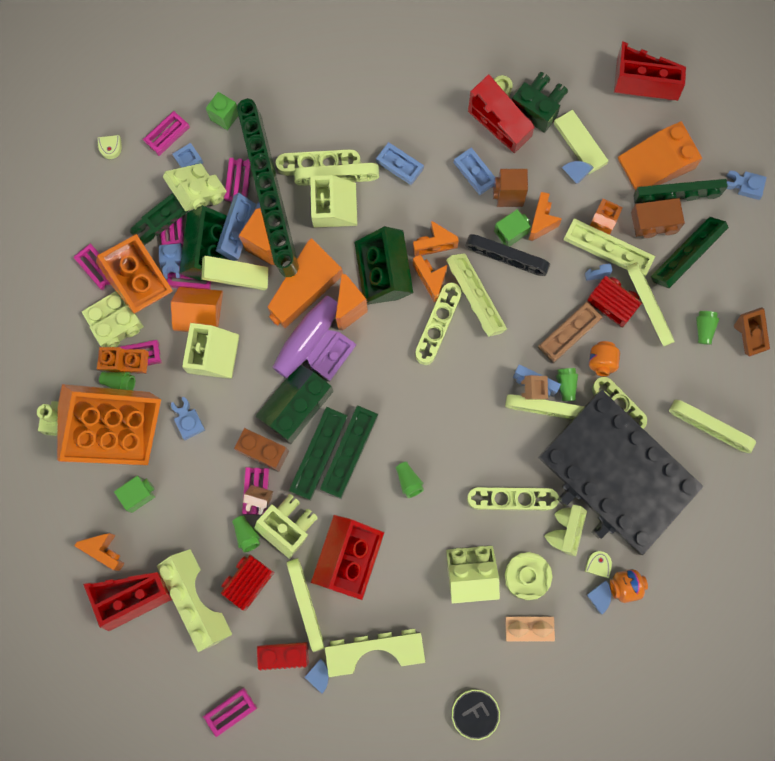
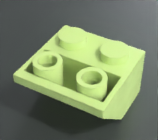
(333, 201)
(210, 351)
(473, 574)

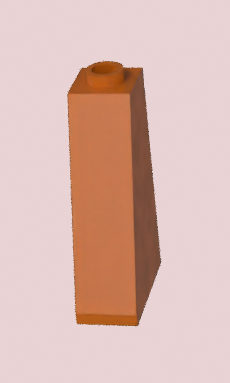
(315, 276)

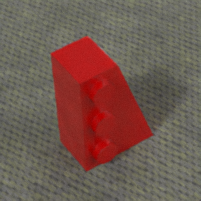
(648, 76)
(499, 114)
(126, 599)

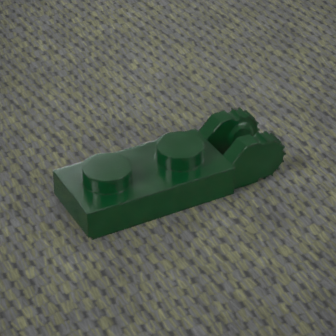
(159, 219)

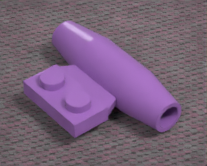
(314, 341)

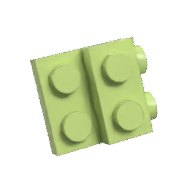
(194, 186)
(112, 320)

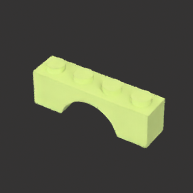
(202, 624)
(405, 648)

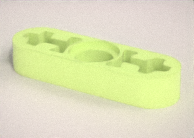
(612, 387)

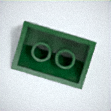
(200, 240)
(383, 266)
(295, 403)

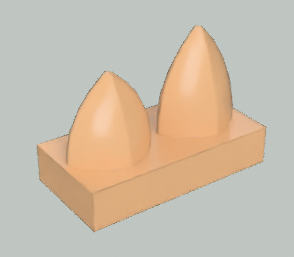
(529, 628)

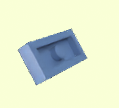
(399, 163)
(475, 171)
(522, 371)

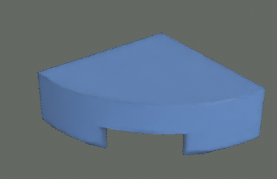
(577, 170)
(605, 270)
(600, 597)
(319, 676)

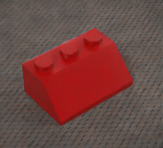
(347, 557)

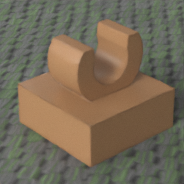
(535, 387)
(257, 497)

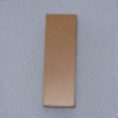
(570, 332)

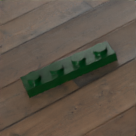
(687, 190)
(689, 252)
(349, 452)
(318, 453)

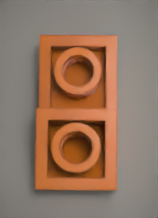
(122, 360)

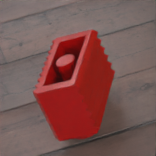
(614, 300)
(247, 582)
(282, 656)

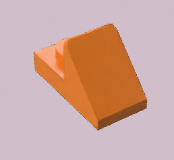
(606, 216)
(542, 220)
(441, 241)
(432, 281)
(97, 547)

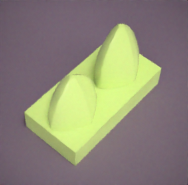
(568, 539)

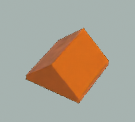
(255, 238)
(350, 303)
(196, 307)

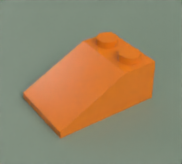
(661, 157)
(133, 274)

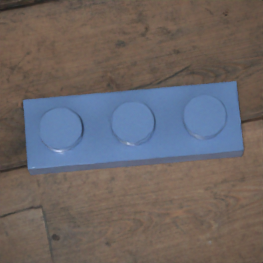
(238, 215)

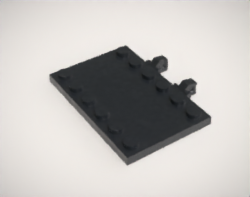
(619, 473)

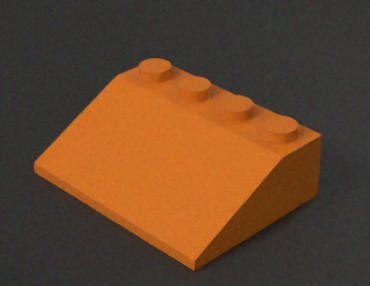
(106, 425)

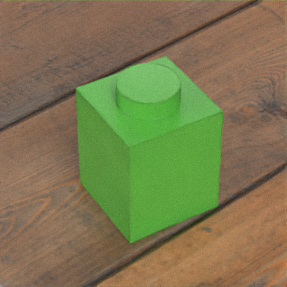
(222, 110)
(512, 228)
(135, 493)

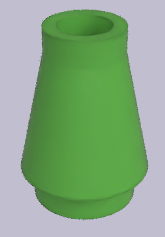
(706, 326)
(117, 380)
(568, 381)
(409, 481)
(245, 534)

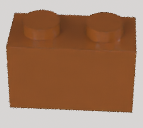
(511, 187)
(657, 218)
(261, 449)

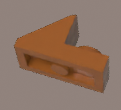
(754, 331)

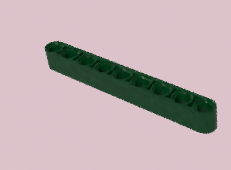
(270, 194)

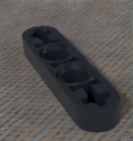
(507, 255)

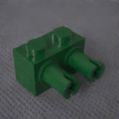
(536, 105)

